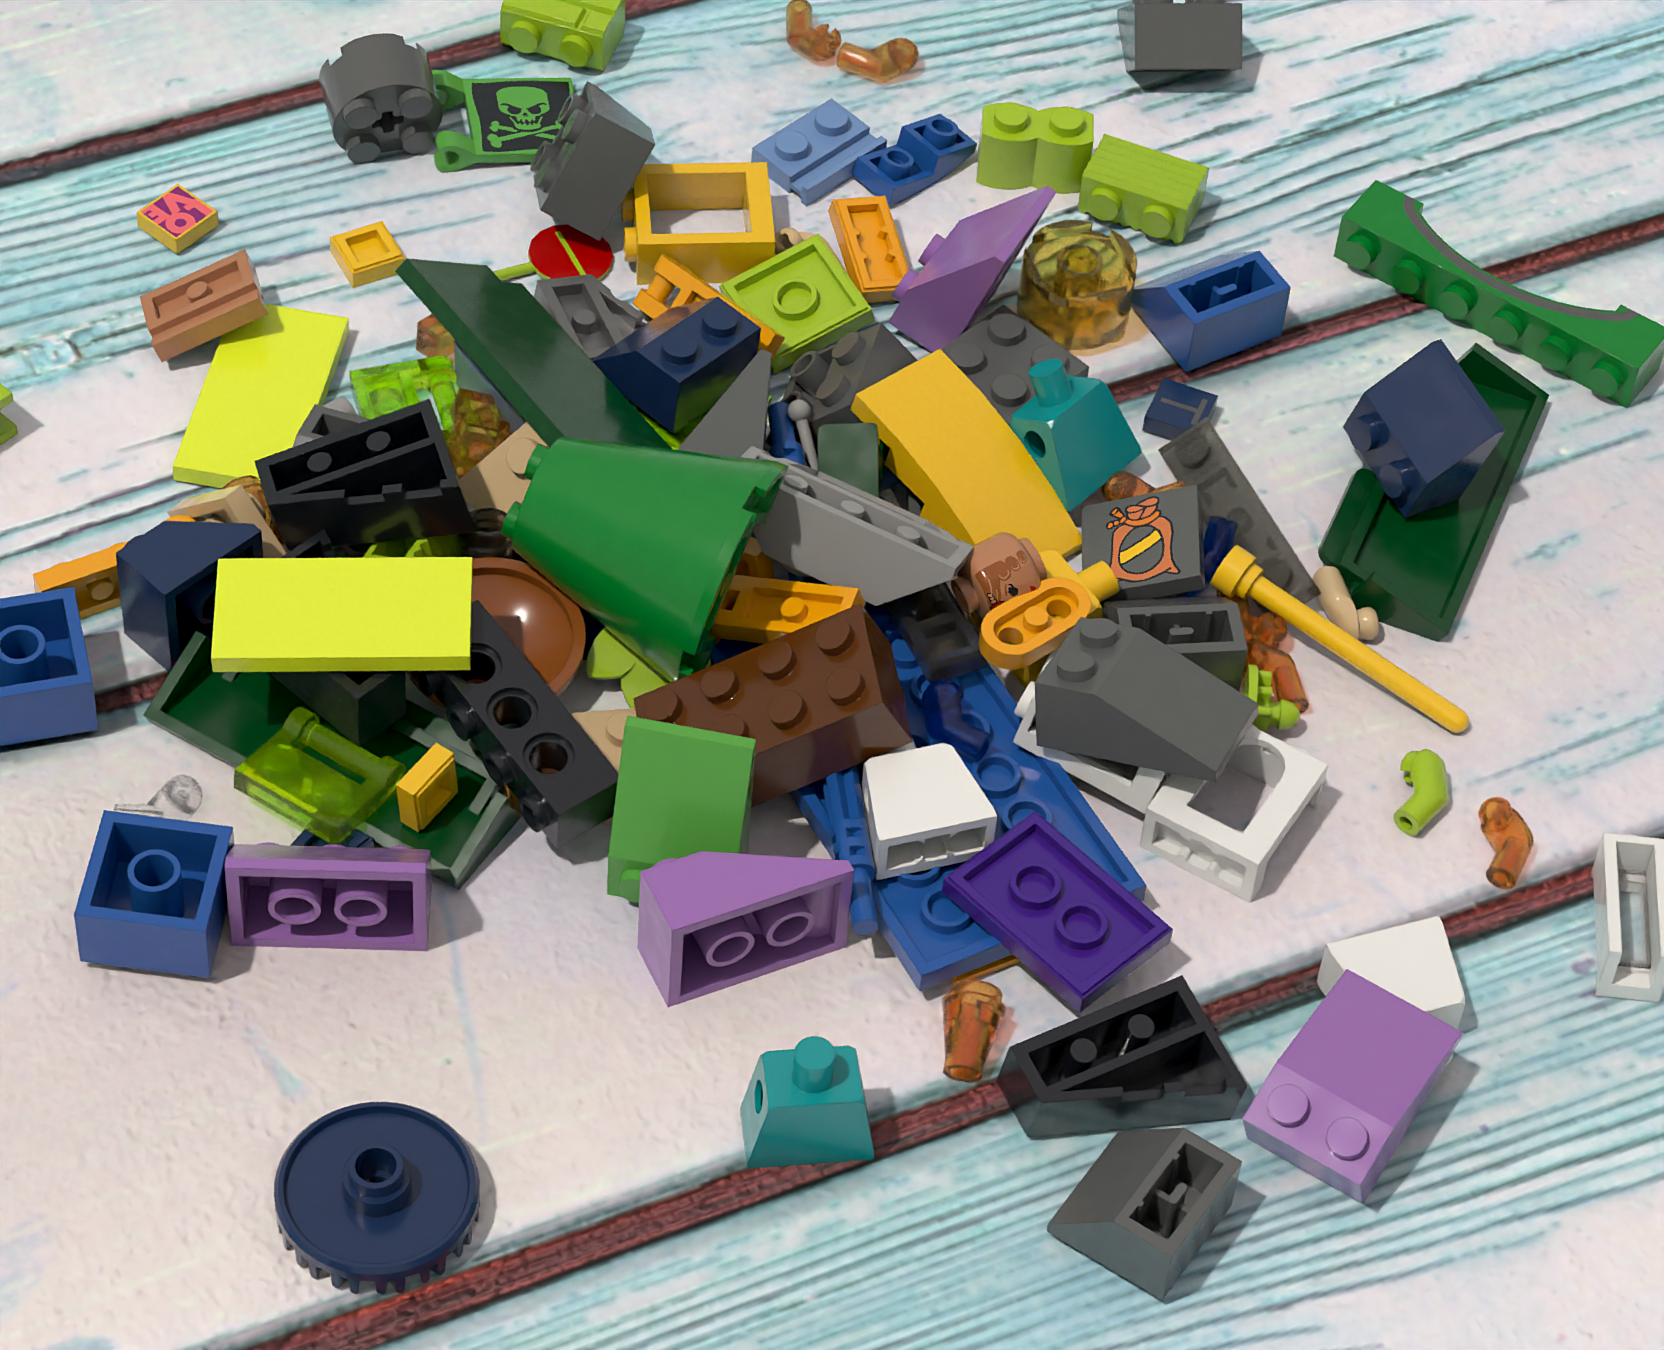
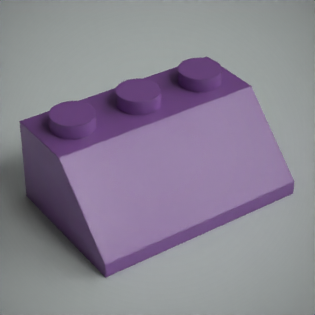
(329, 896)

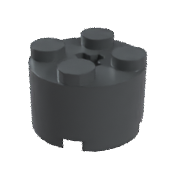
(381, 97)

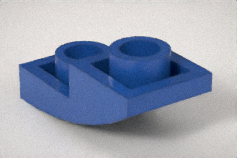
(920, 158)

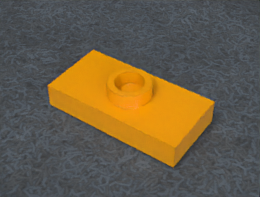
(869, 245)

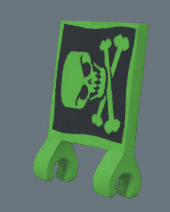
(504, 118)

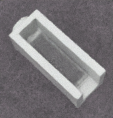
(1629, 917)

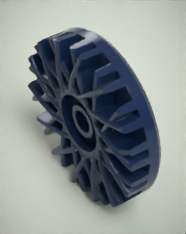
(377, 1195)

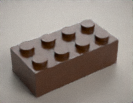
(807, 698)

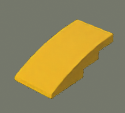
(963, 458)

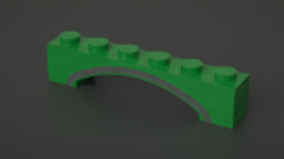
(1594, 347)

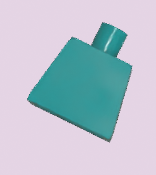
(1073, 432)
(806, 1107)

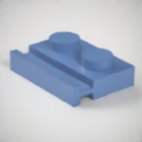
(817, 151)

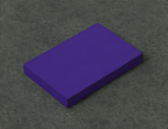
(1057, 911)

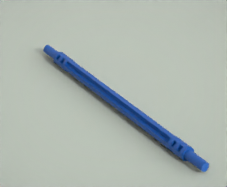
(841, 789)

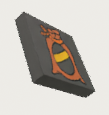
(1148, 542)

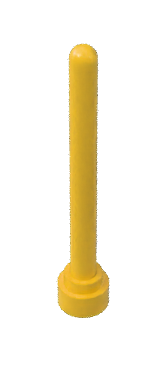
(1244, 578)

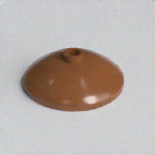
(534, 617)

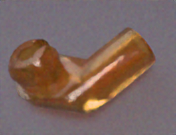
(881, 62)

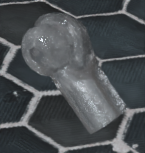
(175, 800)

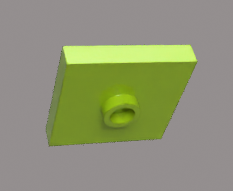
(802, 298)

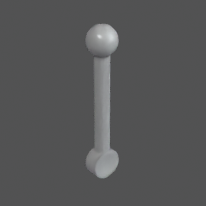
(799, 412)

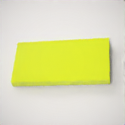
(259, 393)
(342, 614)

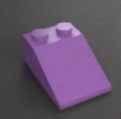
(965, 270)
(737, 918)
(1350, 1085)

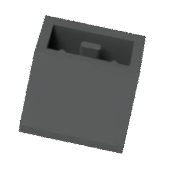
(1181, 35)
(590, 161)
(839, 372)
(1199, 628)
(1149, 1204)

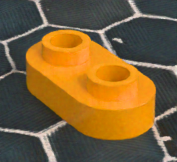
(1028, 623)

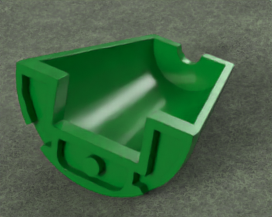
(643, 538)

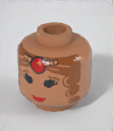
(997, 572)

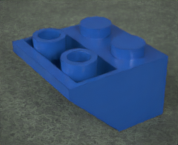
(1214, 307)

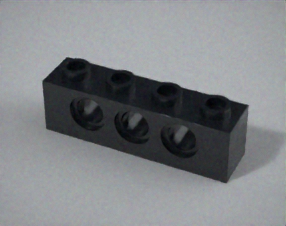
(550, 737)

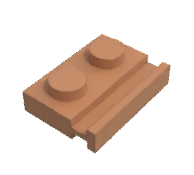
(203, 305)

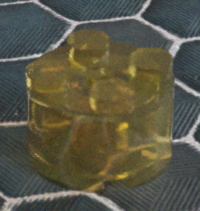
(1077, 284)

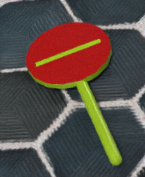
(563, 253)

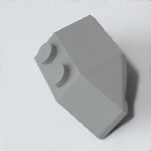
(853, 537)

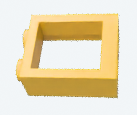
(700, 187)

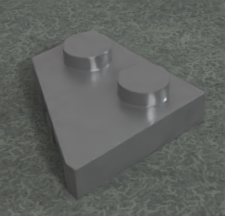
(588, 312)

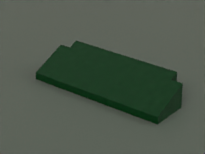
(527, 354)
(1422, 564)
(241, 711)

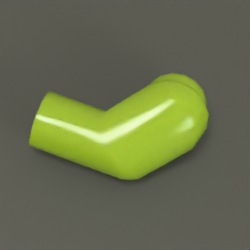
(1430, 790)

